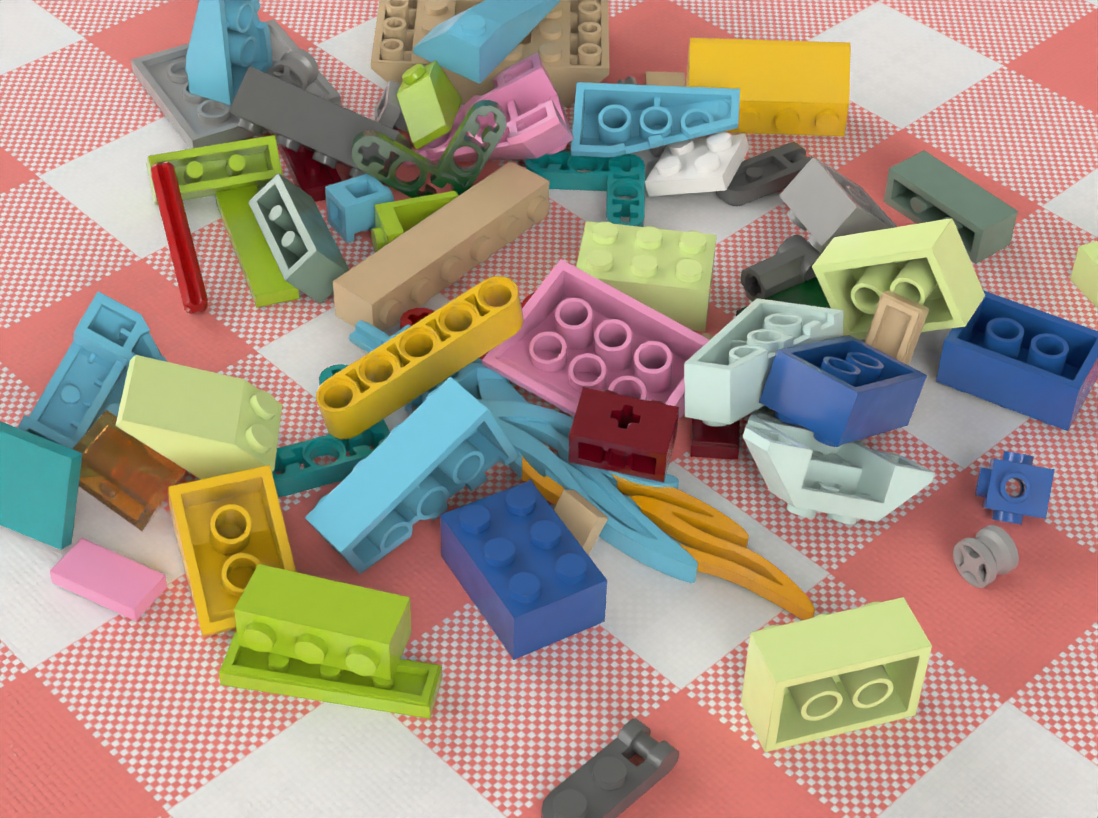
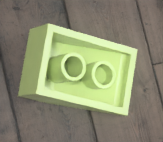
(199, 417)

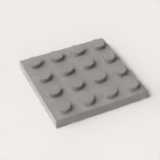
(197, 118)

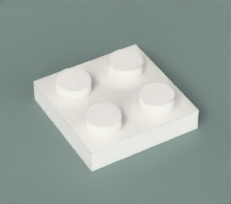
(697, 165)

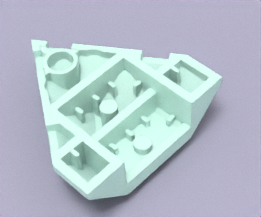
(832, 480)

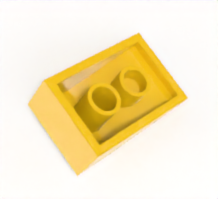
(222, 534)

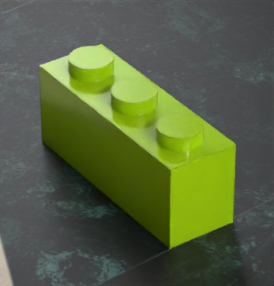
(221, 166)
(323, 621)

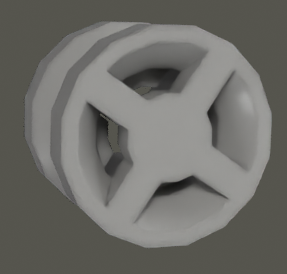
(296, 68)
(985, 556)

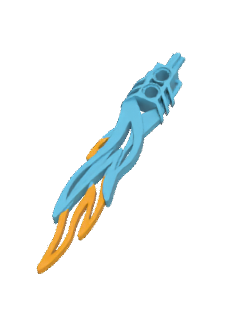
(634, 521)

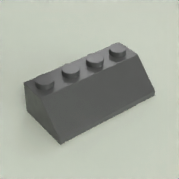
(305, 121)

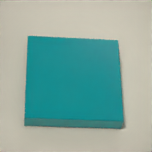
(38, 486)

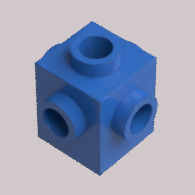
(1034, 488)

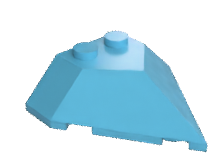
(91, 372)

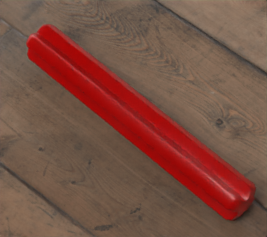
(179, 238)

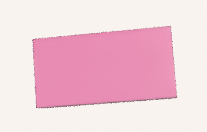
(108, 579)

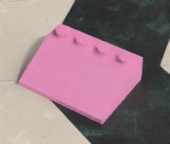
(596, 339)

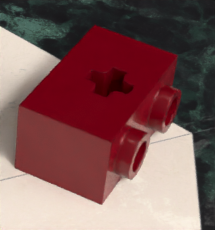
(623, 434)

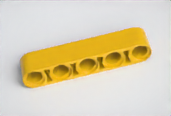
(420, 357)

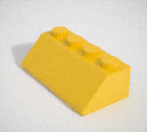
(780, 82)

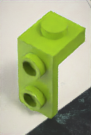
(399, 216)

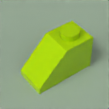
(427, 103)

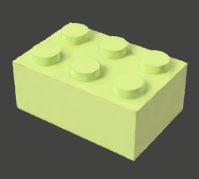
(914, 261)
(654, 266)
(834, 673)

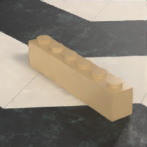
(442, 247)

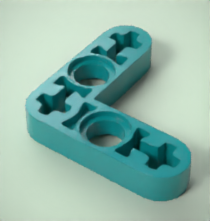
(616, 175)
(289, 457)

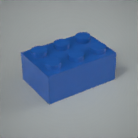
(1022, 360)
(841, 390)
(523, 569)

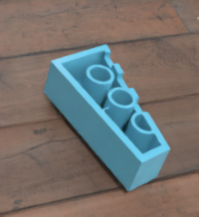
(411, 475)

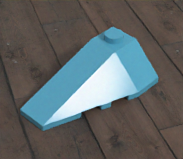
(482, 35)
(223, 45)
(634, 118)

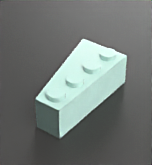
(733, 367)

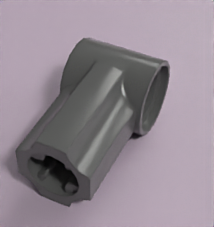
(782, 271)

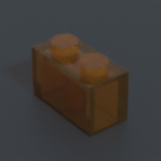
(125, 472)

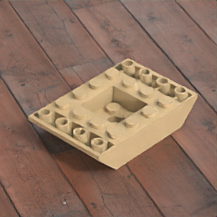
(568, 40)

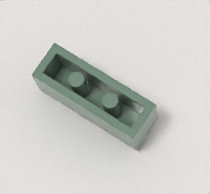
(933, 191)
(298, 238)

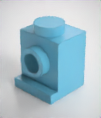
(352, 204)

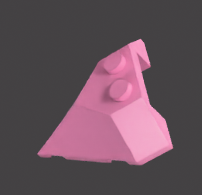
(532, 113)

